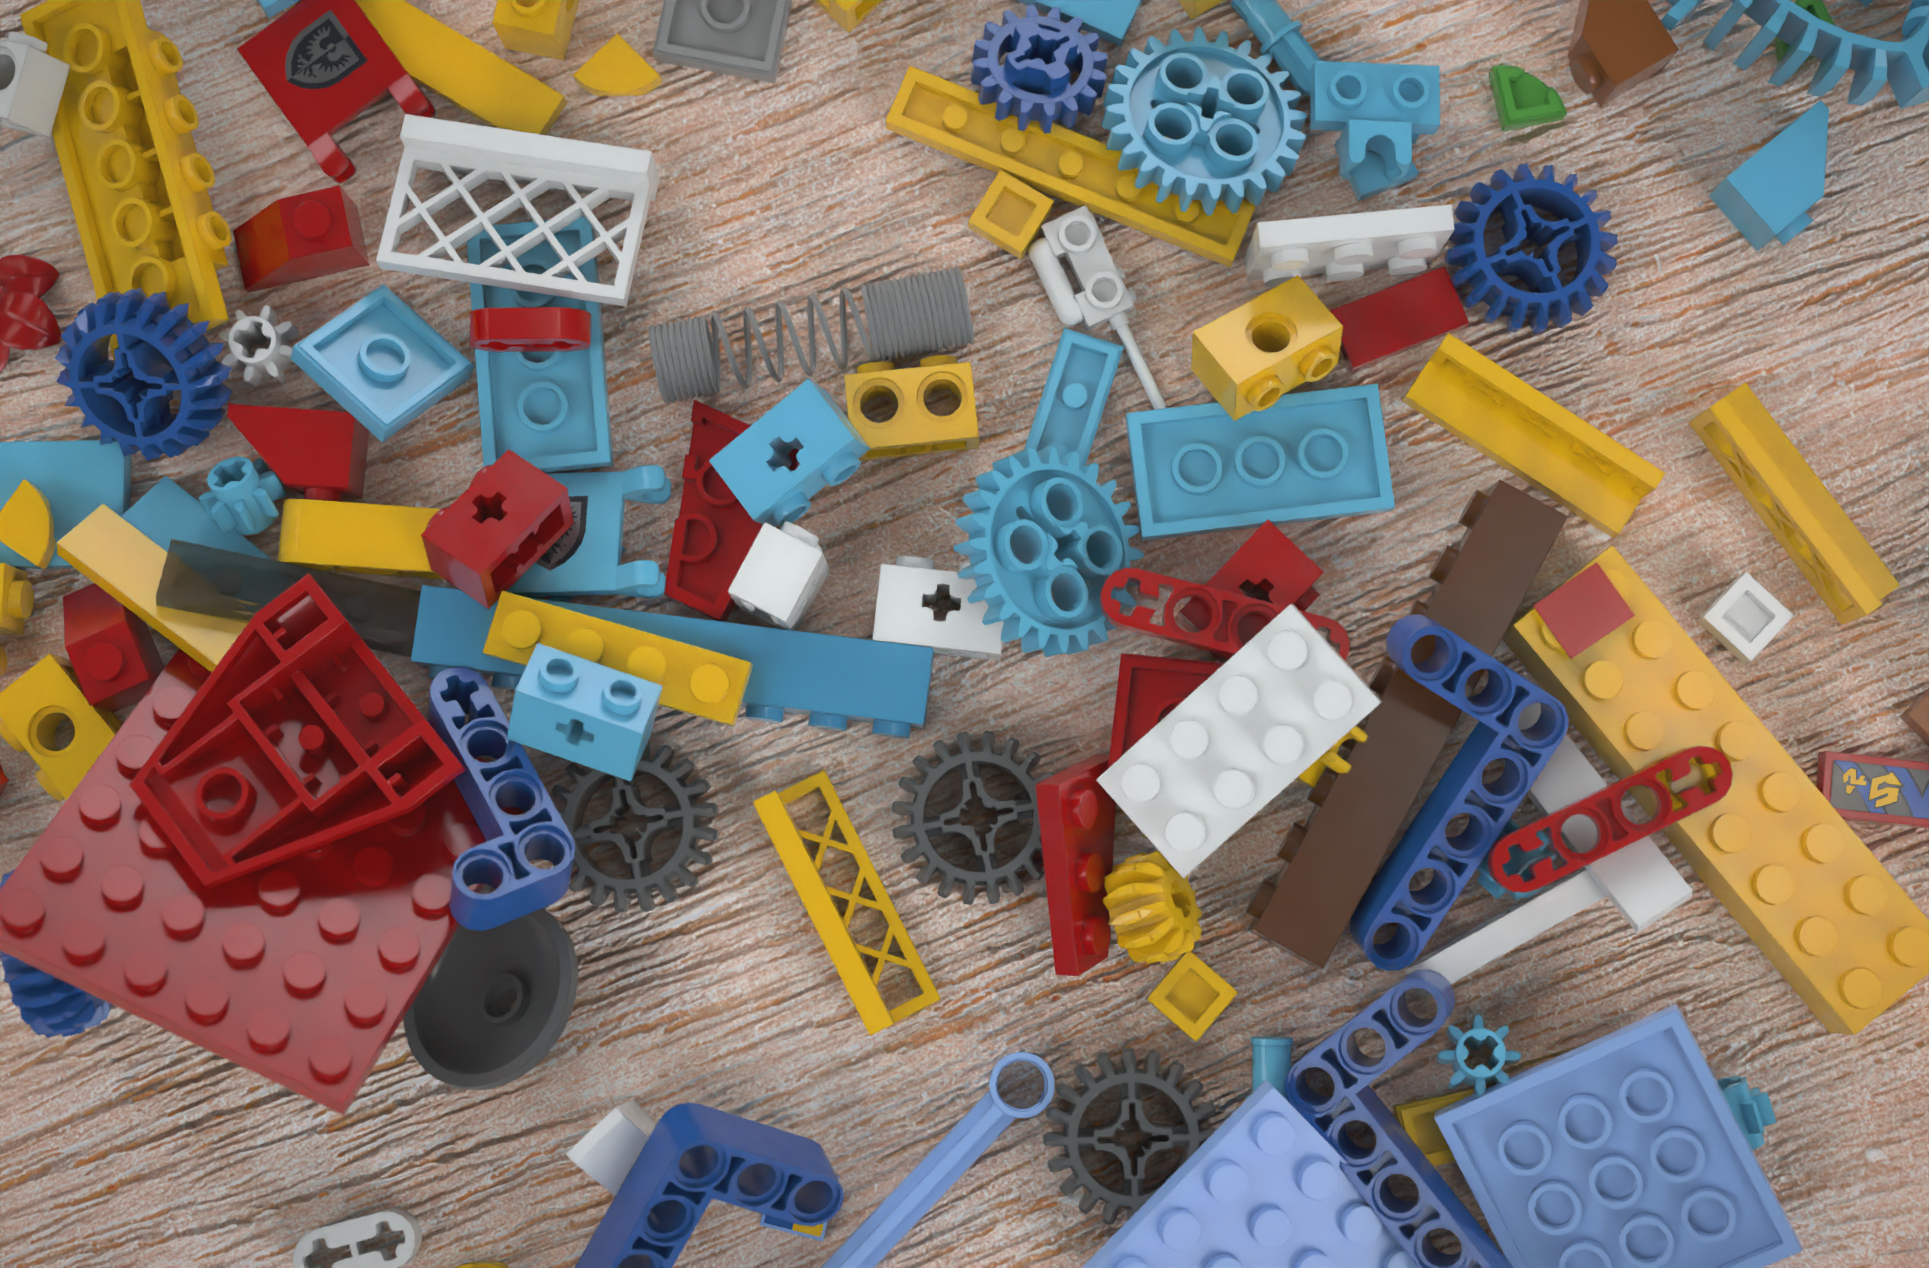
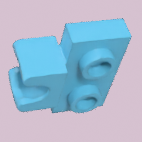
(1375, 110)

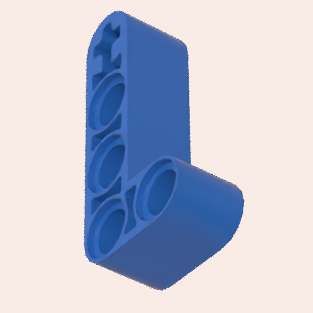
(487, 790)

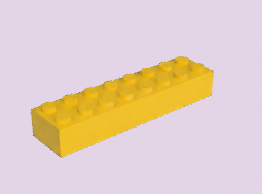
(1769, 845)

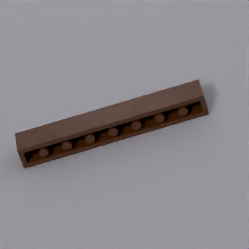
(1363, 809)

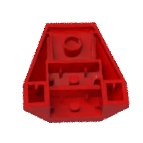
(290, 745)

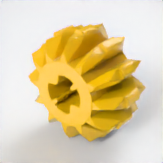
(1152, 908)

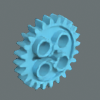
(1208, 105)
(1047, 550)

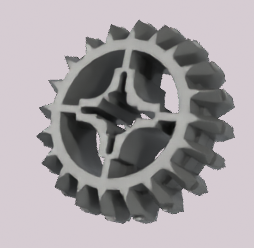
(921, 828)
(637, 855)
(1074, 1138)

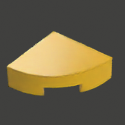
(617, 71)
(29, 525)

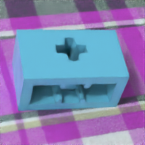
(758, 459)
(583, 712)

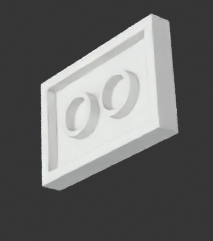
(1348, 244)

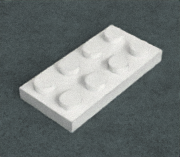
(1238, 740)

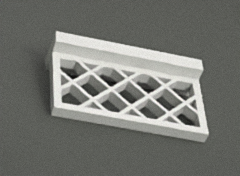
(524, 159)

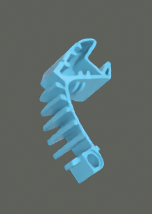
(1874, 61)

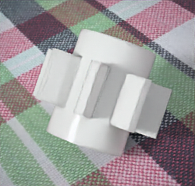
(256, 330)

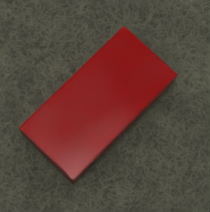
(1399, 318)

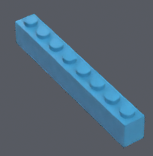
(791, 669)

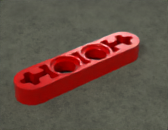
(1224, 606)
(1611, 824)

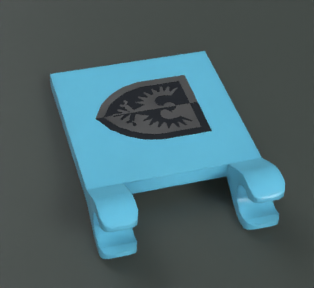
(590, 551)

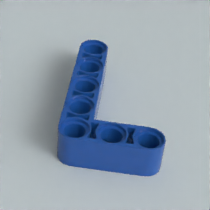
(1457, 791)
(1394, 1150)
(704, 1157)

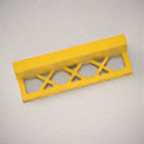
(1532, 436)
(1794, 505)
(824, 911)

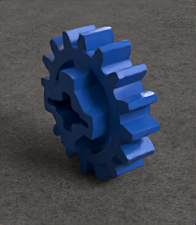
(1038, 68)

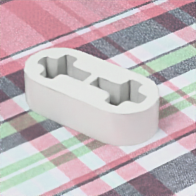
(354, 1232)

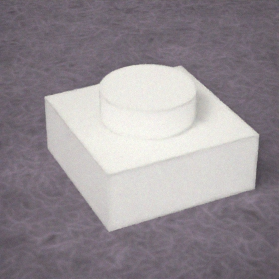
(1745, 618)

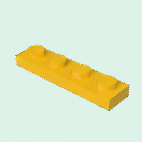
(691, 676)

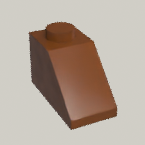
(1617, 47)

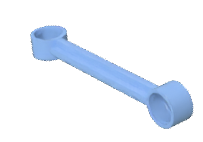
(938, 1170)

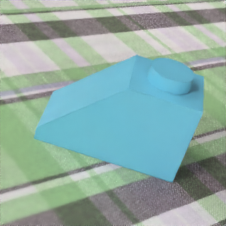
(1779, 182)

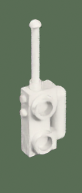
(1103, 291)

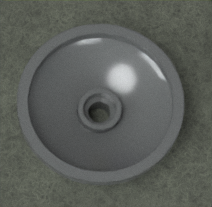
(463, 1013)

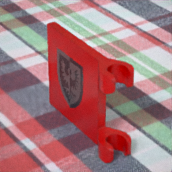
(325, 69)

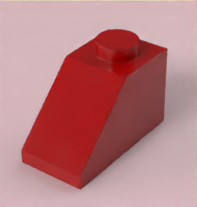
(301, 239)
(308, 449)
(109, 649)

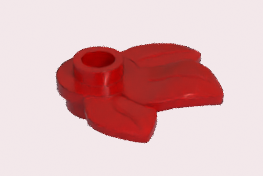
(24, 317)

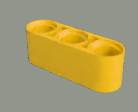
(356, 538)

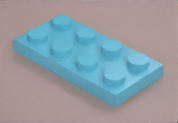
(543, 403)
(1285, 464)

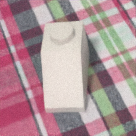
(613, 1145)

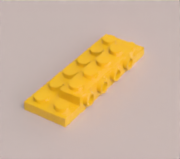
(133, 157)

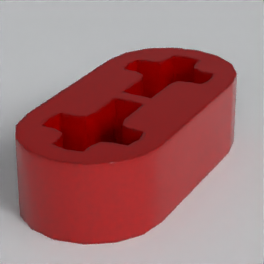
(530, 329)

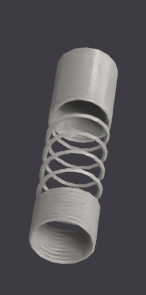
(901, 317)

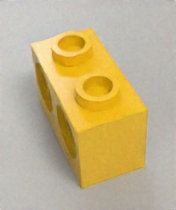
(913, 426)

